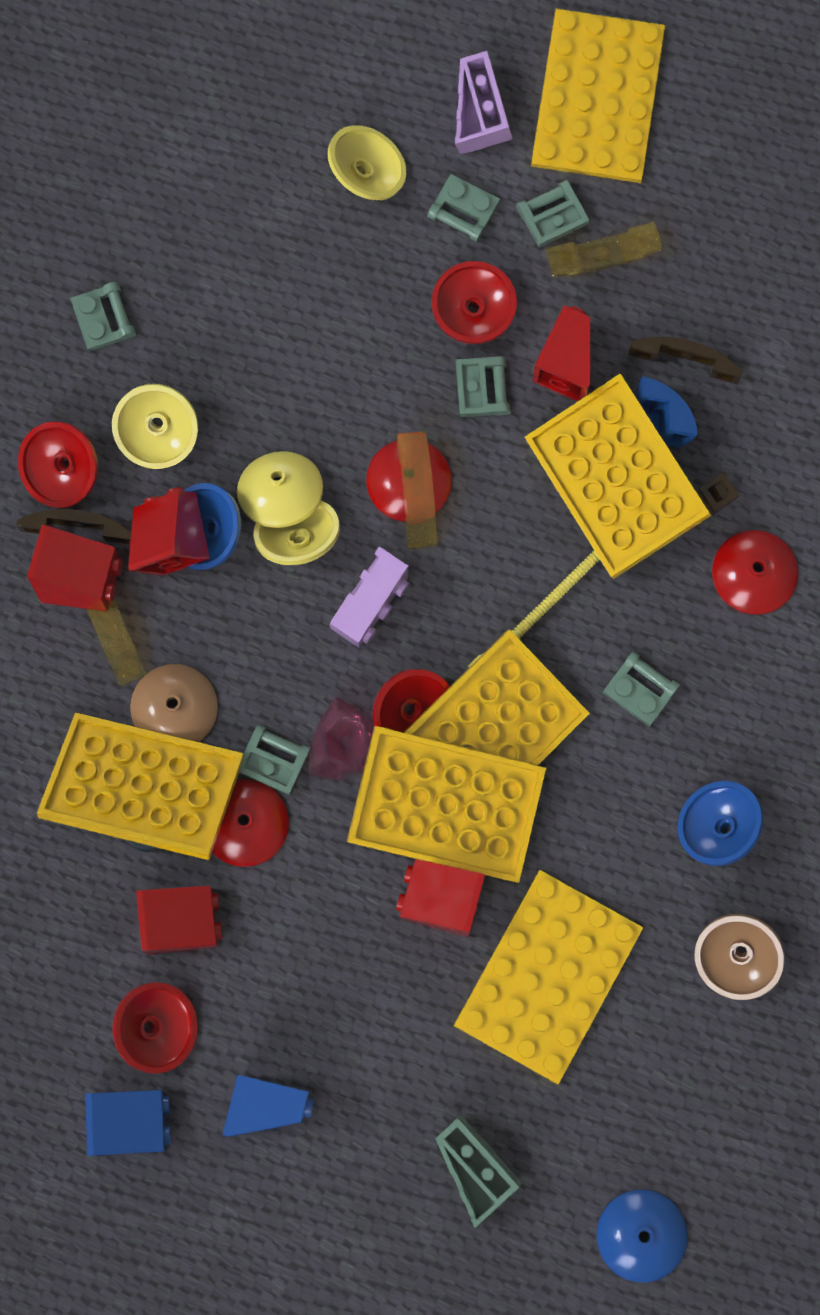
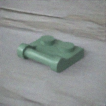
(467, 200)
(557, 220)
(94, 320)
(473, 390)
(635, 696)
(270, 768)

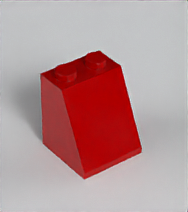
(566, 355)
(167, 534)
(73, 570)
(440, 896)
(178, 919)

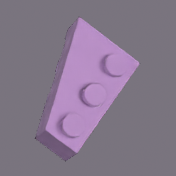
(480, 106)
(371, 598)

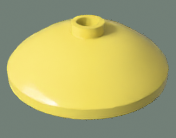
(366, 162)
(151, 444)
(280, 501)
(301, 541)

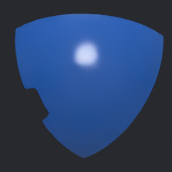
(667, 412)

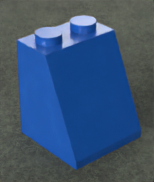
(265, 1106)
(127, 1122)

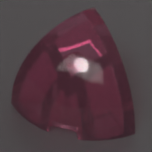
(340, 742)

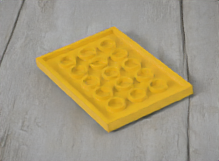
(598, 96)
(617, 476)
(503, 706)
(141, 786)
(446, 804)
(548, 977)

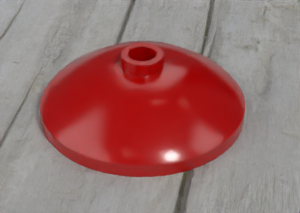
(476, 285)
(43, 465)
(386, 484)
(749, 590)
(411, 687)
(262, 835)
(170, 1033)

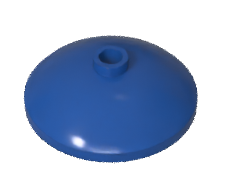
(217, 510)
(713, 810)
(620, 1229)

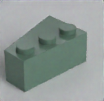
(477, 1170)

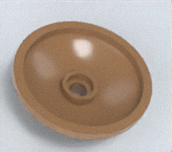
(195, 696)
(736, 973)

